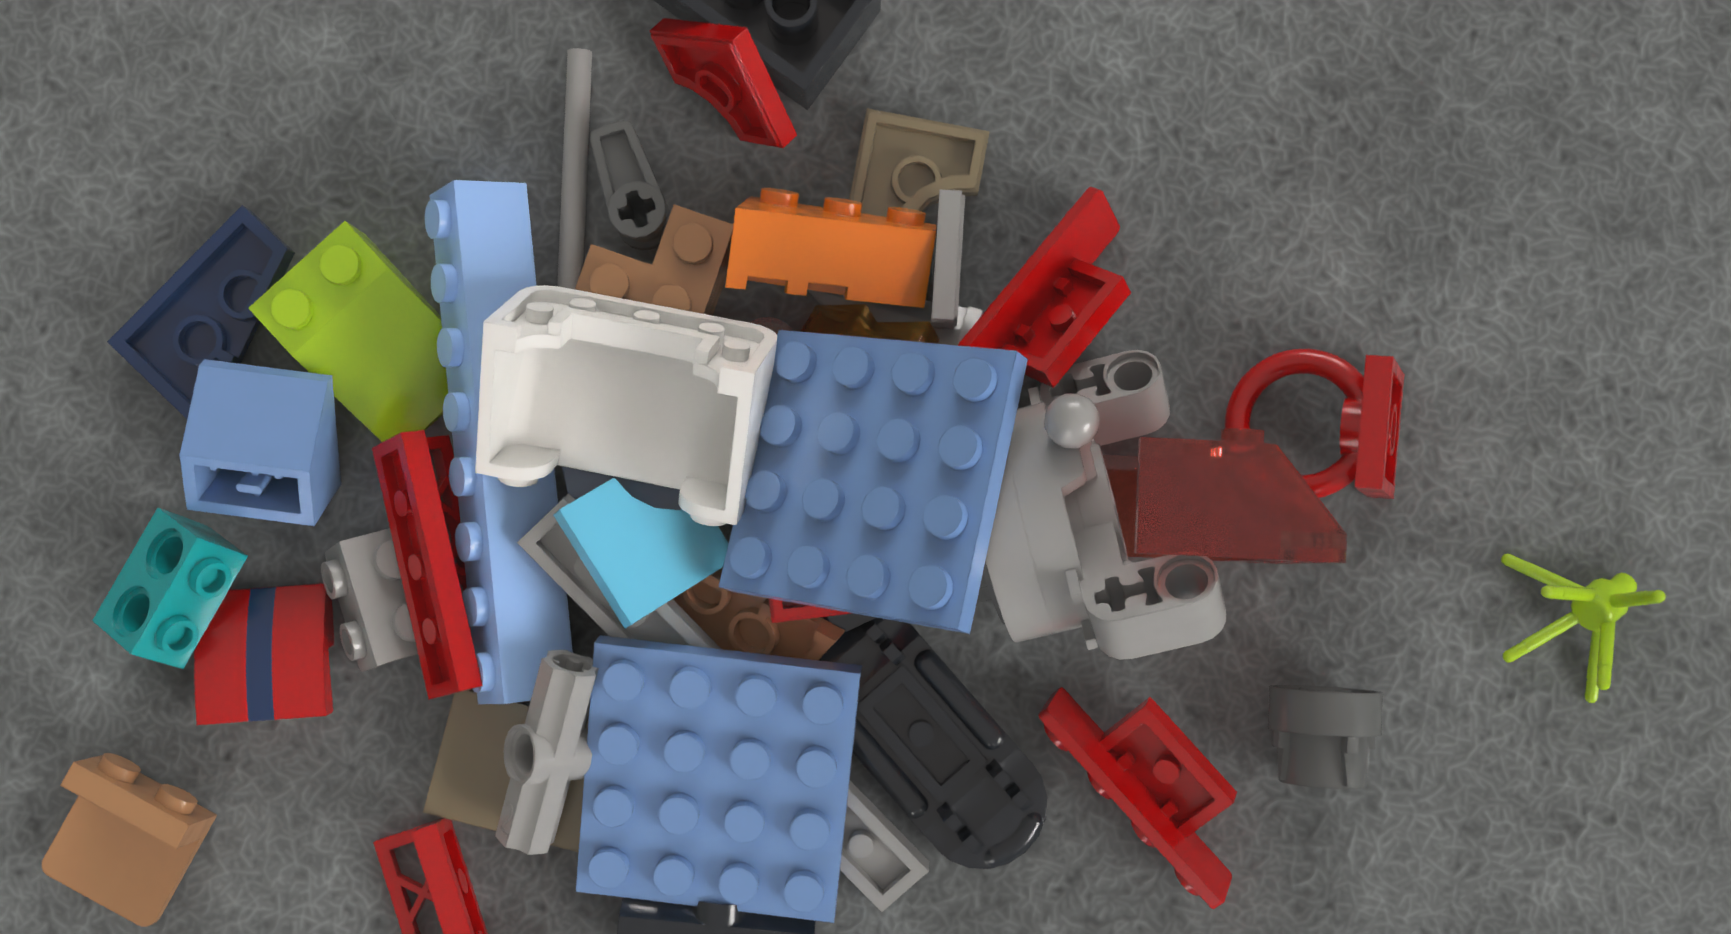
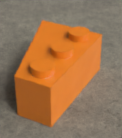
(831, 249)

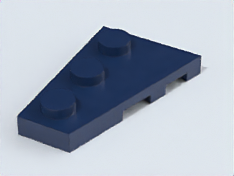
(204, 308)

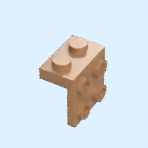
(125, 838)

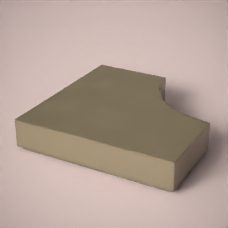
(912, 158)

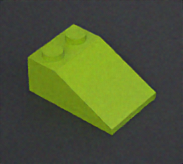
(366, 326)

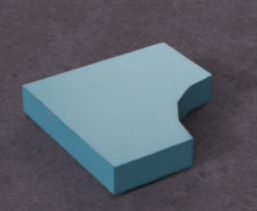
(639, 551)

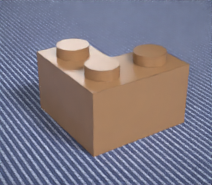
(684, 273)

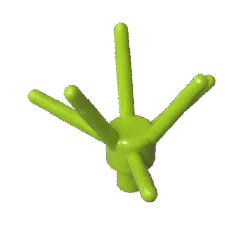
(1593, 607)

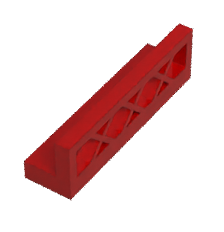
(427, 556)
(445, 883)

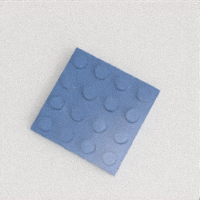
(877, 477)
(717, 777)

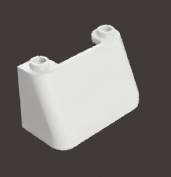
(624, 395)

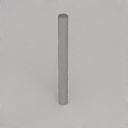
(574, 167)

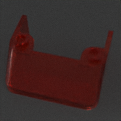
(1221, 502)

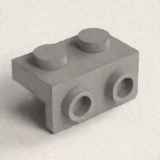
(371, 598)

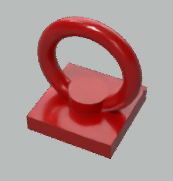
(1367, 419)

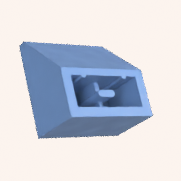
(260, 443)

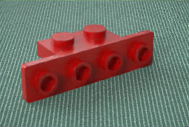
(1057, 295)
(1154, 780)

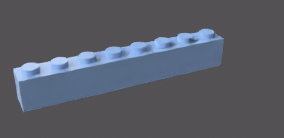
(509, 599)

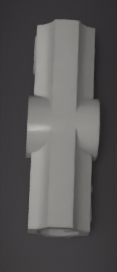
(547, 752)

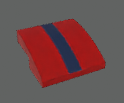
(266, 656)

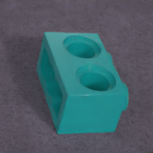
(169, 589)

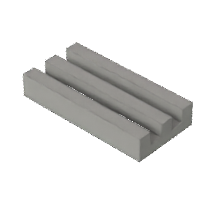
(948, 259)

